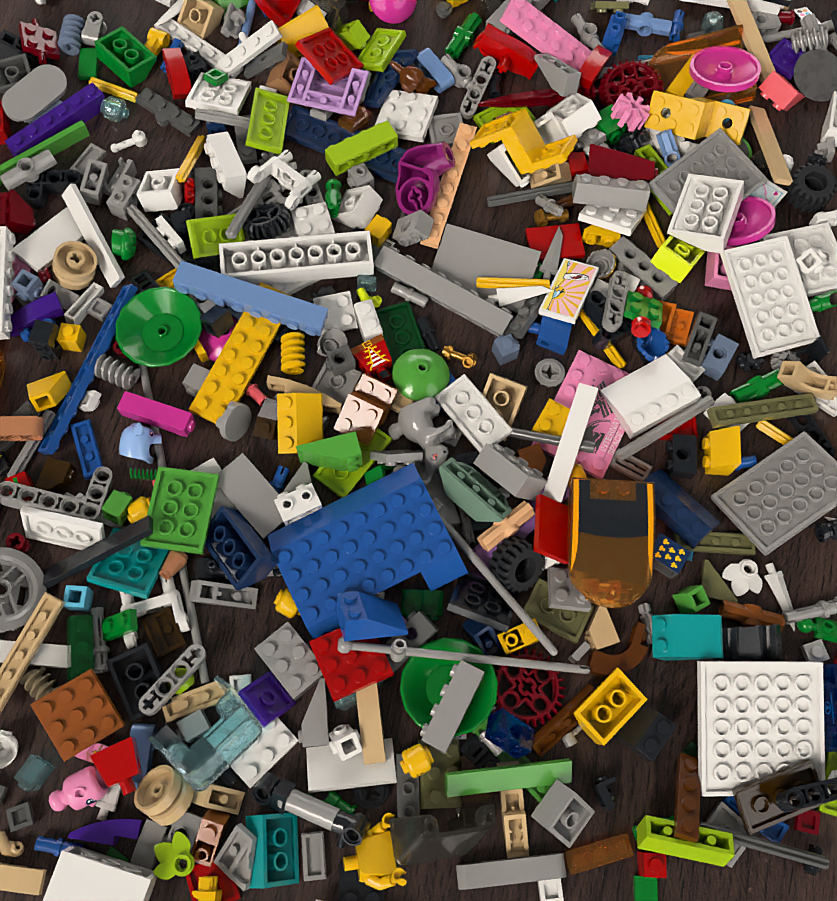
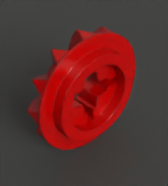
(190, 191)

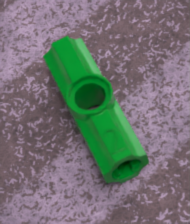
(463, 35)
(756, 387)

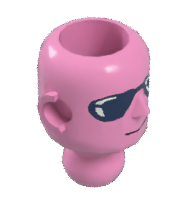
(79, 790)

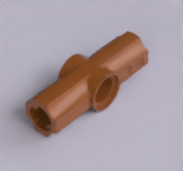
(749, 614)

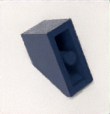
(483, 637)

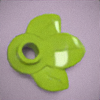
(171, 854)

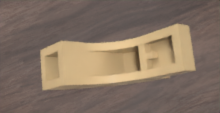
(805, 381)

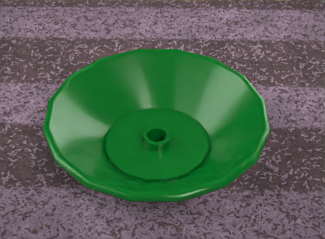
(150, 314)
(425, 678)

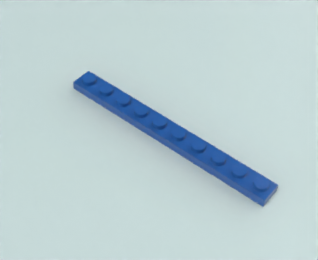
(85, 375)

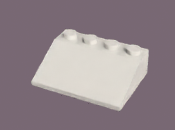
(707, 211)
(650, 395)

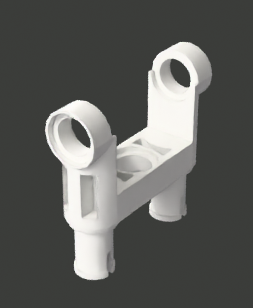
(278, 168)
(170, 597)

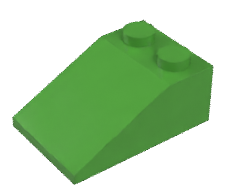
(334, 453)

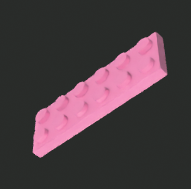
(544, 33)

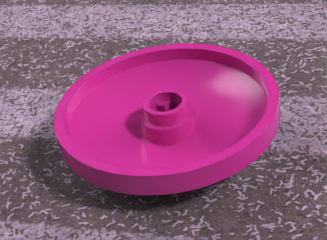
(725, 68)
(753, 221)

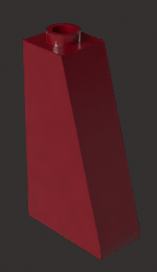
(619, 165)

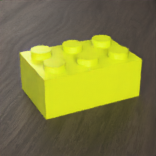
(676, 258)

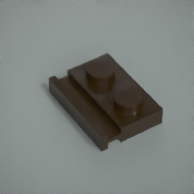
(164, 632)

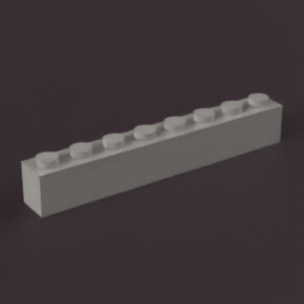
(442, 291)

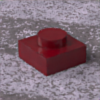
(808, 822)

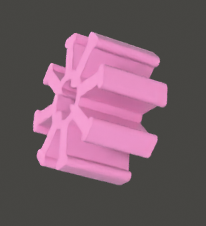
(630, 111)

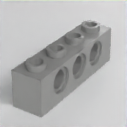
(638, 260)

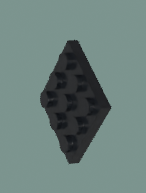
(481, 602)

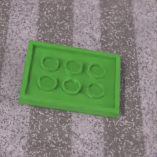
(181, 509)

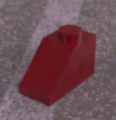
(18, 214)

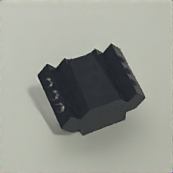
(752, 643)

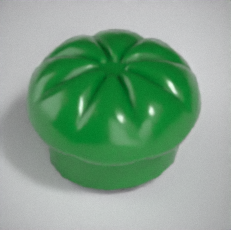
(124, 243)

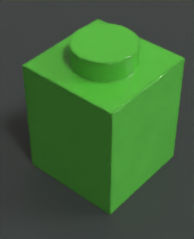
(116, 507)
(691, 599)

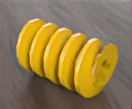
(292, 353)

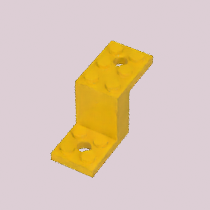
(696, 116)
(524, 142)

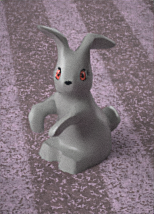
(417, 425)

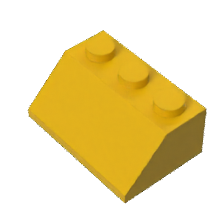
(301, 27)
(298, 420)
(609, 707)

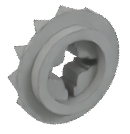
(778, 358)
(556, 369)

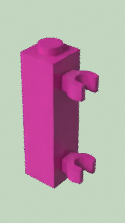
(156, 414)

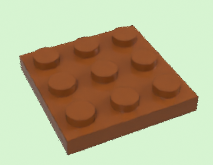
(77, 714)

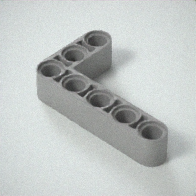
(60, 501)

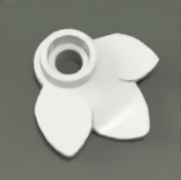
(741, 580)

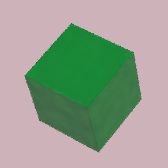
(609, 126)

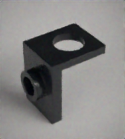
(816, 351)

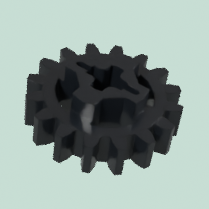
(631, 141)

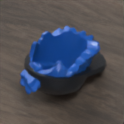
(651, 346)

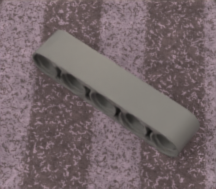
(510, 871)

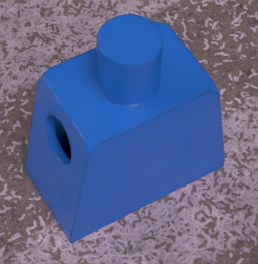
(552, 334)

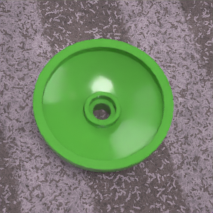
(417, 383)

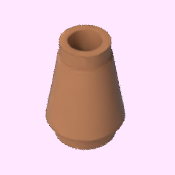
(173, 563)

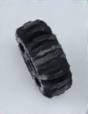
(267, 221)

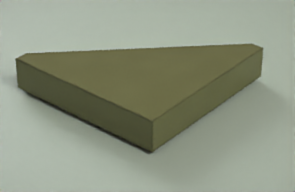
(714, 585)

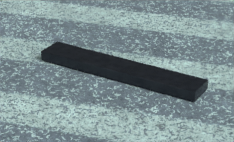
(98, 551)

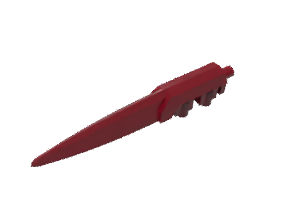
(536, 98)

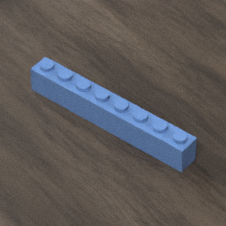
(250, 298)

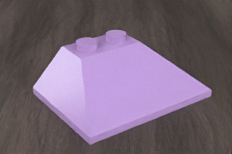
(314, 91)

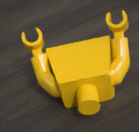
(376, 859)

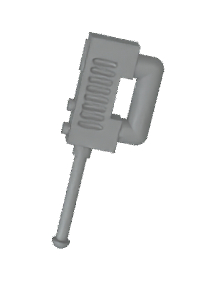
(271, 190)

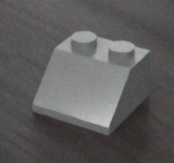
(563, 813)

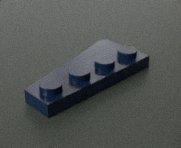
(386, 81)

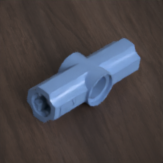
(647, 24)
(667, 146)

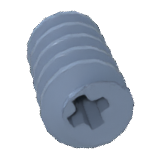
(70, 34)

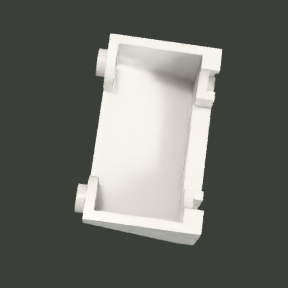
(549, 131)

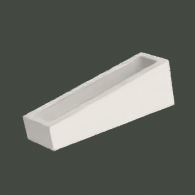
(77, 311)

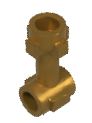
(542, 218)
(467, 360)

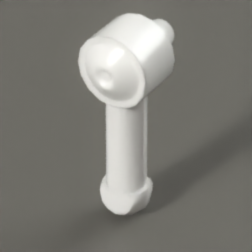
(138, 139)

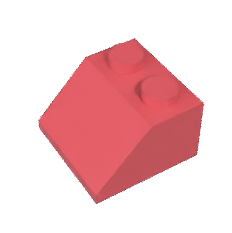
(780, 92)

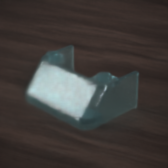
(218, 746)

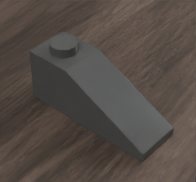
(699, 338)

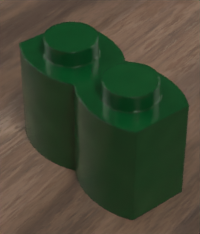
(422, 600)

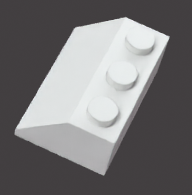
(226, 163)

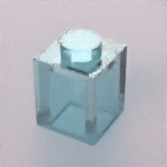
(33, 773)

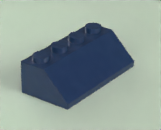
(681, 510)
(238, 548)

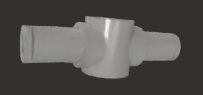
(586, 31)
(461, 73)

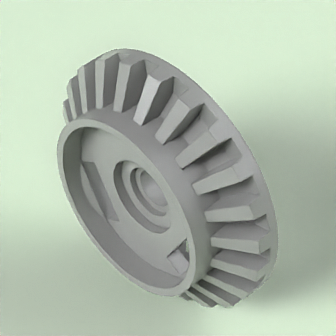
(18, 572)

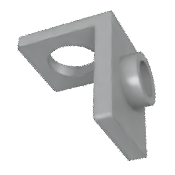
(66, 296)

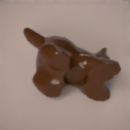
(413, 79)

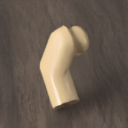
(10, 848)

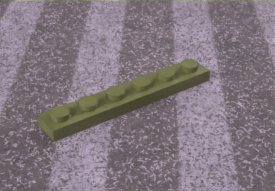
(762, 410)

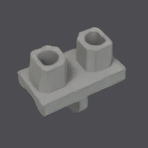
(233, 21)

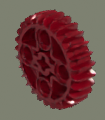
(630, 83)
(535, 692)

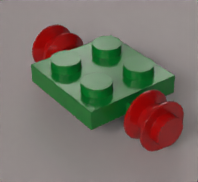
(643, 310)

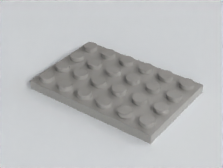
(712, 157)
(781, 493)

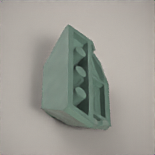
(473, 492)

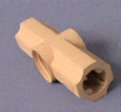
(506, 528)

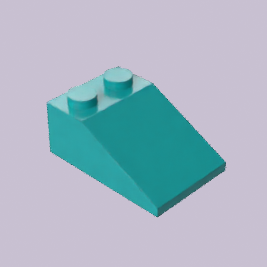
(687, 637)

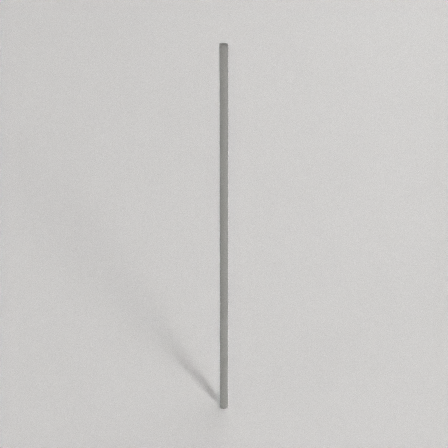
(183, 571)

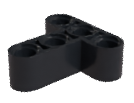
(50, 183)
(594, 309)

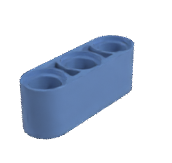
(434, 69)
(142, 732)

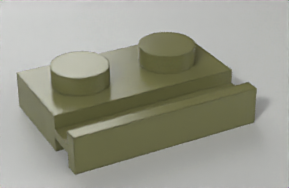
(603, 6)

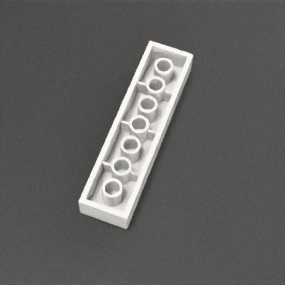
(298, 258)

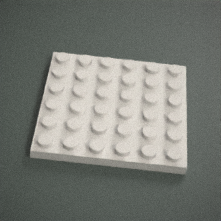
(757, 721)

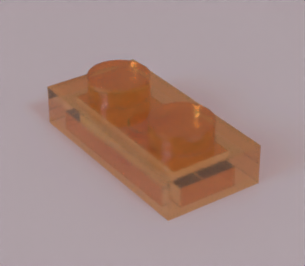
(352, 123)

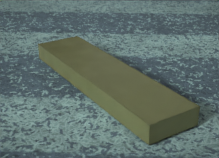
(722, 543)

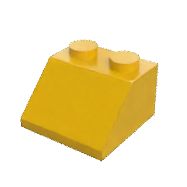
(722, 451)

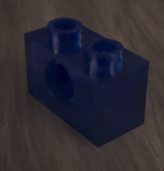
(509, 733)

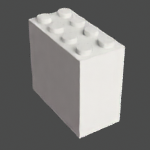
(98, 877)

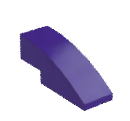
(40, 309)
(109, 831)

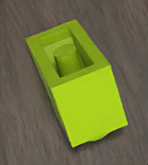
(353, 35)

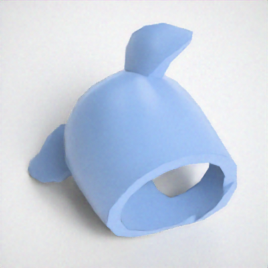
(136, 442)

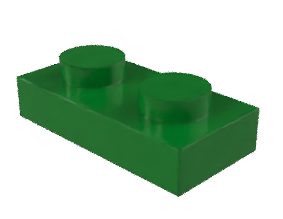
(119, 624)

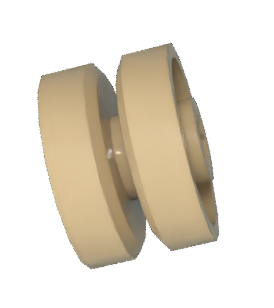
(74, 265)
(163, 795)

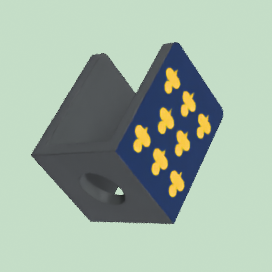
(669, 556)

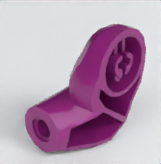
(419, 176)

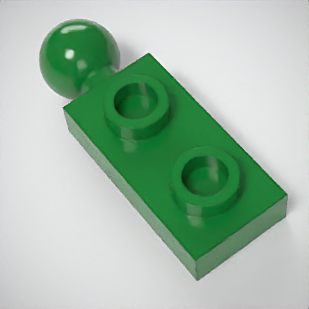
(823, 628)

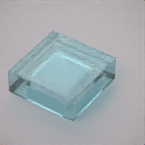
(367, 282)

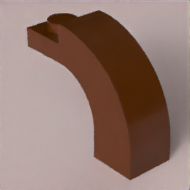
(604, 664)

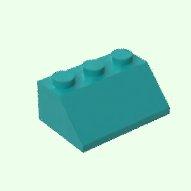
(276, 849)

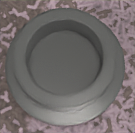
(444, 9)

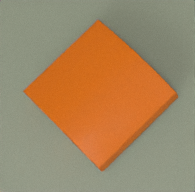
(675, 323)

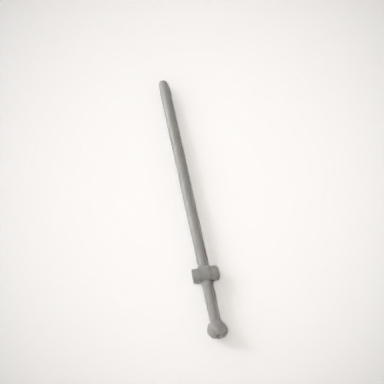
(492, 579)
(399, 650)

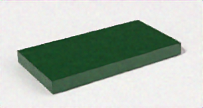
(400, 330)

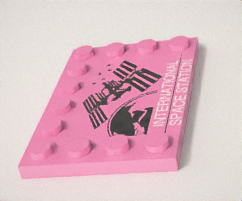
(602, 425)

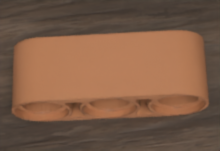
(21, 428)

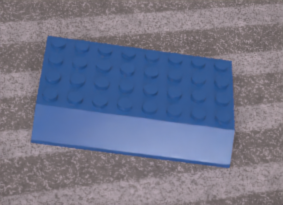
(365, 547)

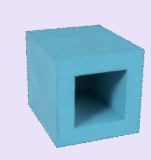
(78, 598)

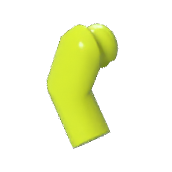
(377, 300)

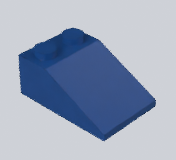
(368, 617)

